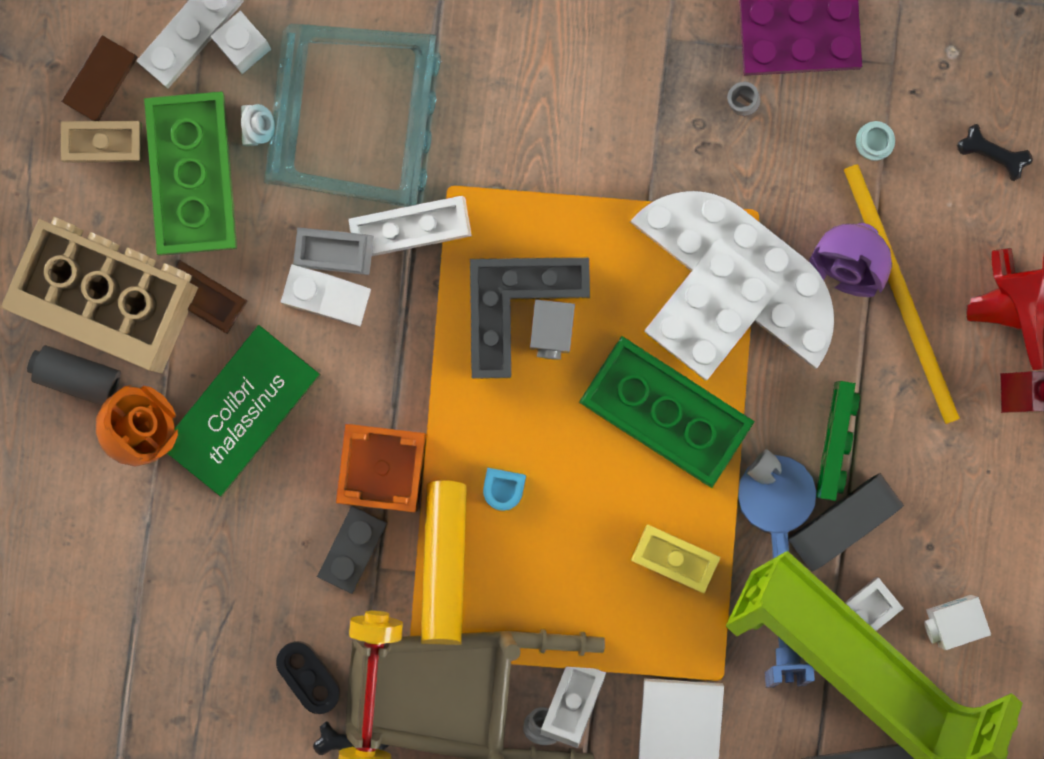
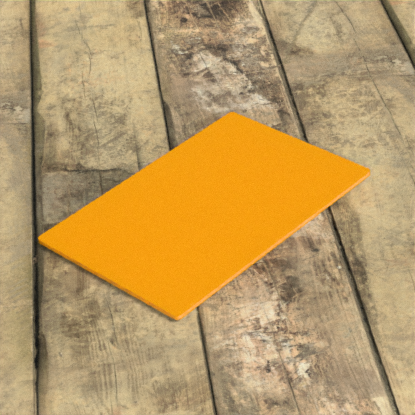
(588, 486)

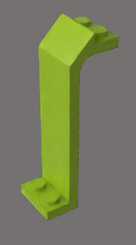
(869, 667)

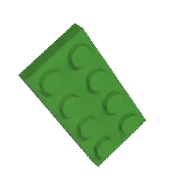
(190, 173)

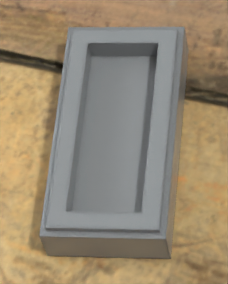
(333, 251)

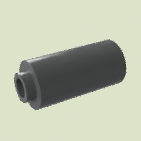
(73, 375)

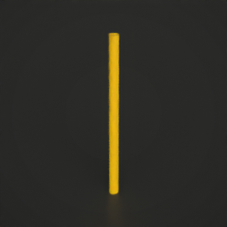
(904, 300)

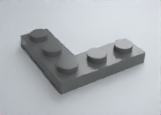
(498, 281)

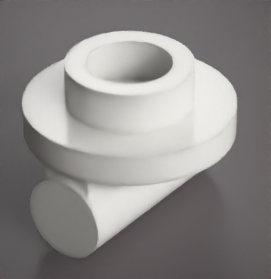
(256, 124)

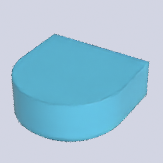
(503, 488)

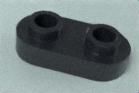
(305, 679)

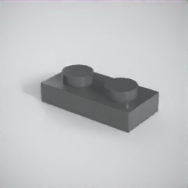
(352, 549)

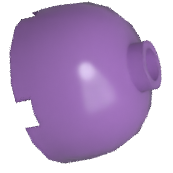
(855, 258)

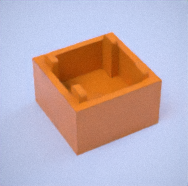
(381, 468)

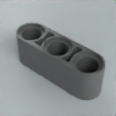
(845, 522)

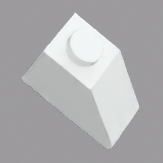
(325, 295)

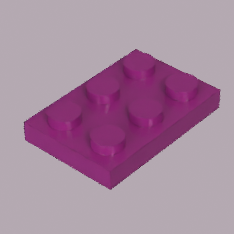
(800, 36)

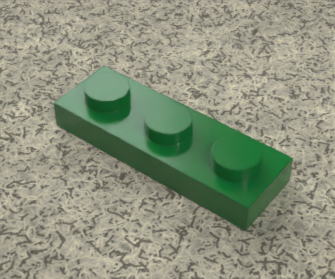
(837, 440)

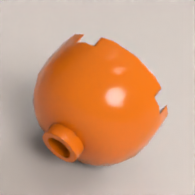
(136, 426)

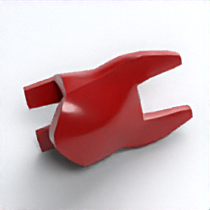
(1014, 304)

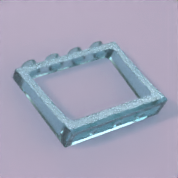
(288, 101)

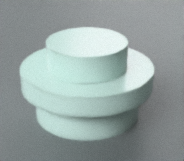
(875, 141)

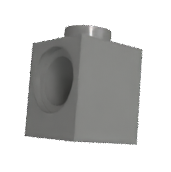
(552, 328)

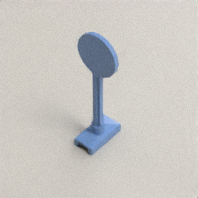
(778, 510)

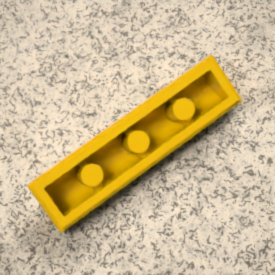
(444, 563)

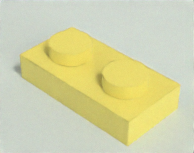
(675, 558)

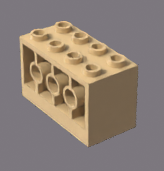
(81, 311)

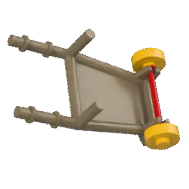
(439, 694)

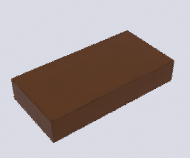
(99, 79)
(212, 300)

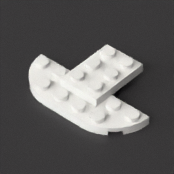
(735, 279)

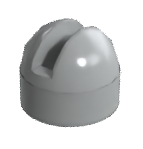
(747, 92)
(763, 467)

